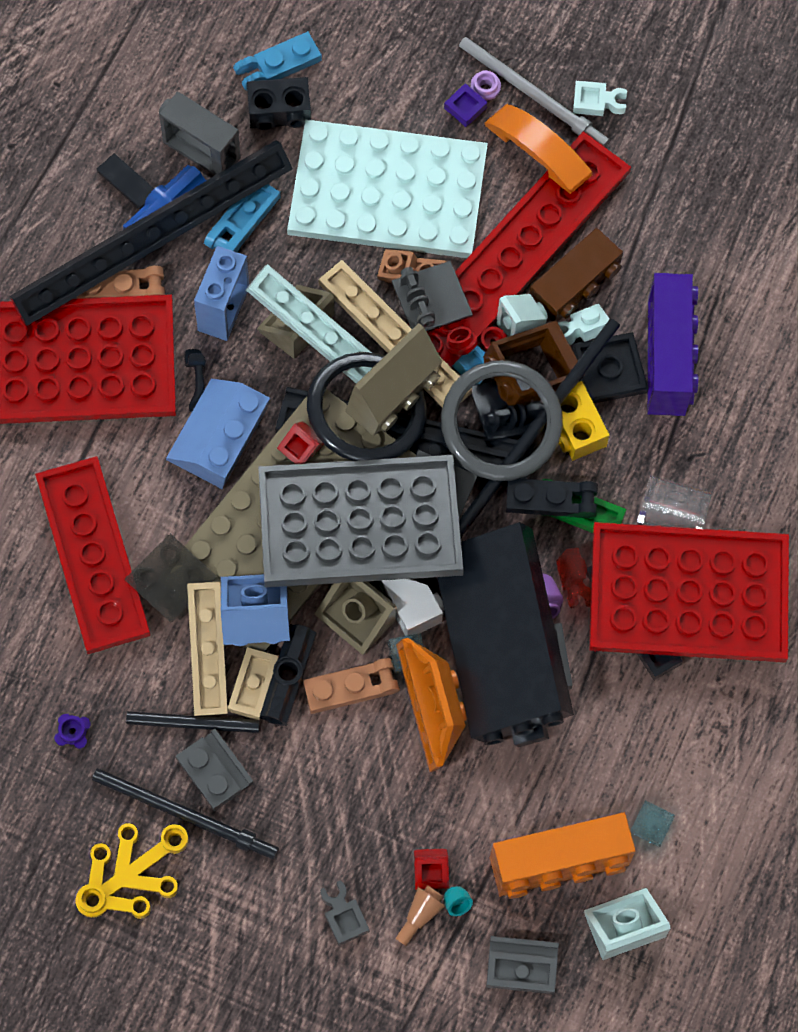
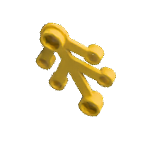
(127, 874)

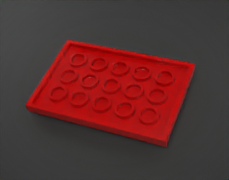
(89, 361)
(689, 592)

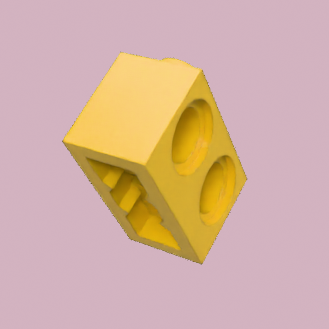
(583, 419)

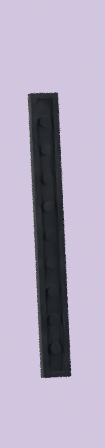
(151, 232)

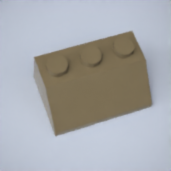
(395, 382)

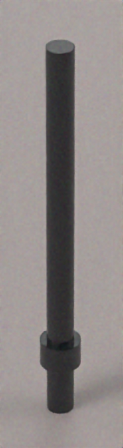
(244, 839)

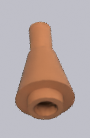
(423, 909)

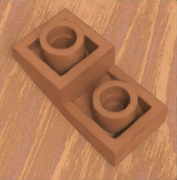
(396, 260)

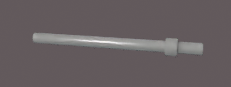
(577, 123)

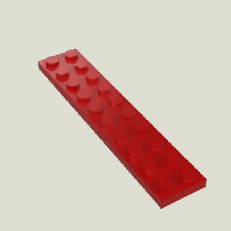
(530, 239)

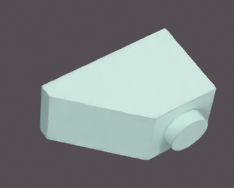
(519, 314)

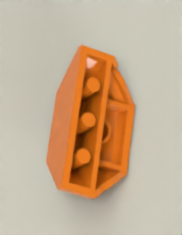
(433, 700)

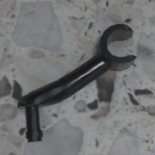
(196, 359)

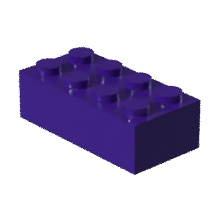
(671, 344)

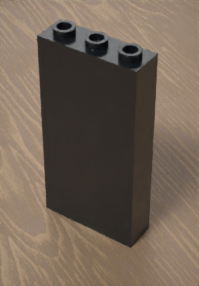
(505, 637)

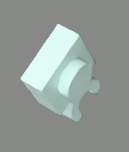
(592, 98)
(584, 324)

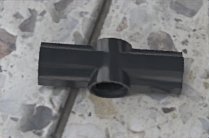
(283, 693)

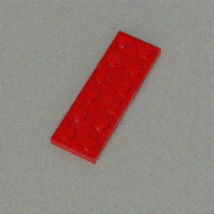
(92, 555)

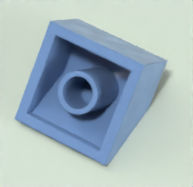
(252, 611)

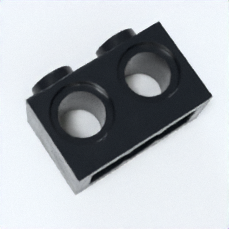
(278, 94)

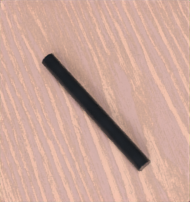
(192, 722)

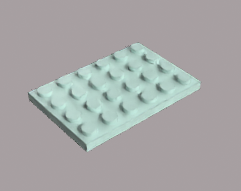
(387, 189)

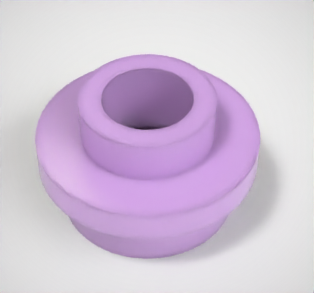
(486, 78)

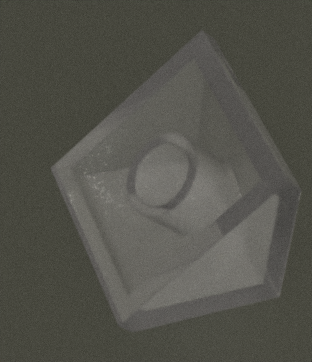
(673, 505)

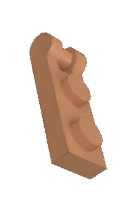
(128, 284)
(350, 686)

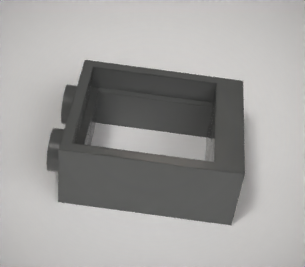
(199, 134)

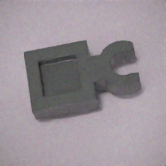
(344, 918)

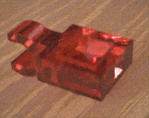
(572, 573)

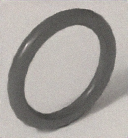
(478, 466)

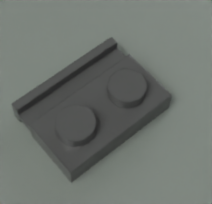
(214, 770)
(522, 965)

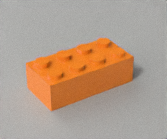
(562, 855)

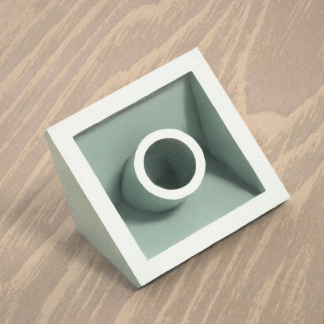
(626, 923)

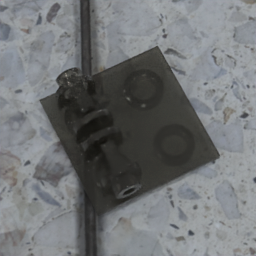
(165, 576)

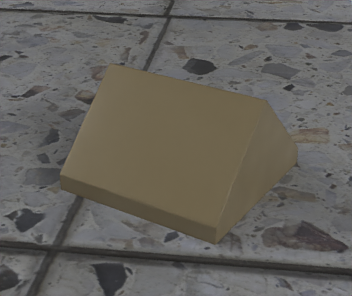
(283, 335)
(357, 613)

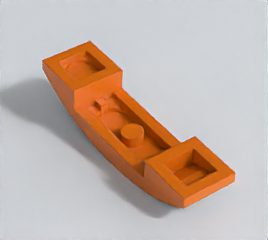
(542, 144)

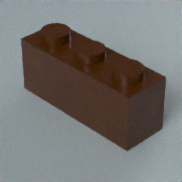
(577, 275)

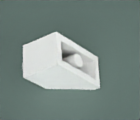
(415, 604)

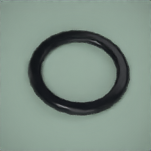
(331, 440)

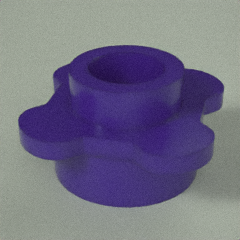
(69, 722)

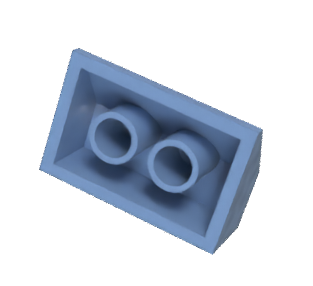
(218, 430)

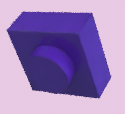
(465, 105)

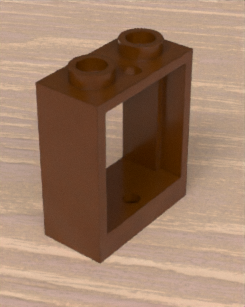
(555, 349)

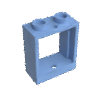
(222, 286)

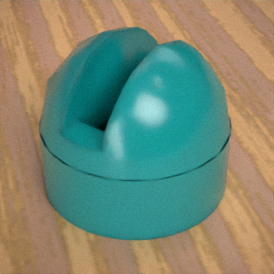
(457, 901)

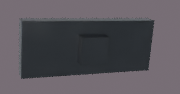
(125, 180)

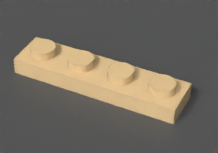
(207, 649)

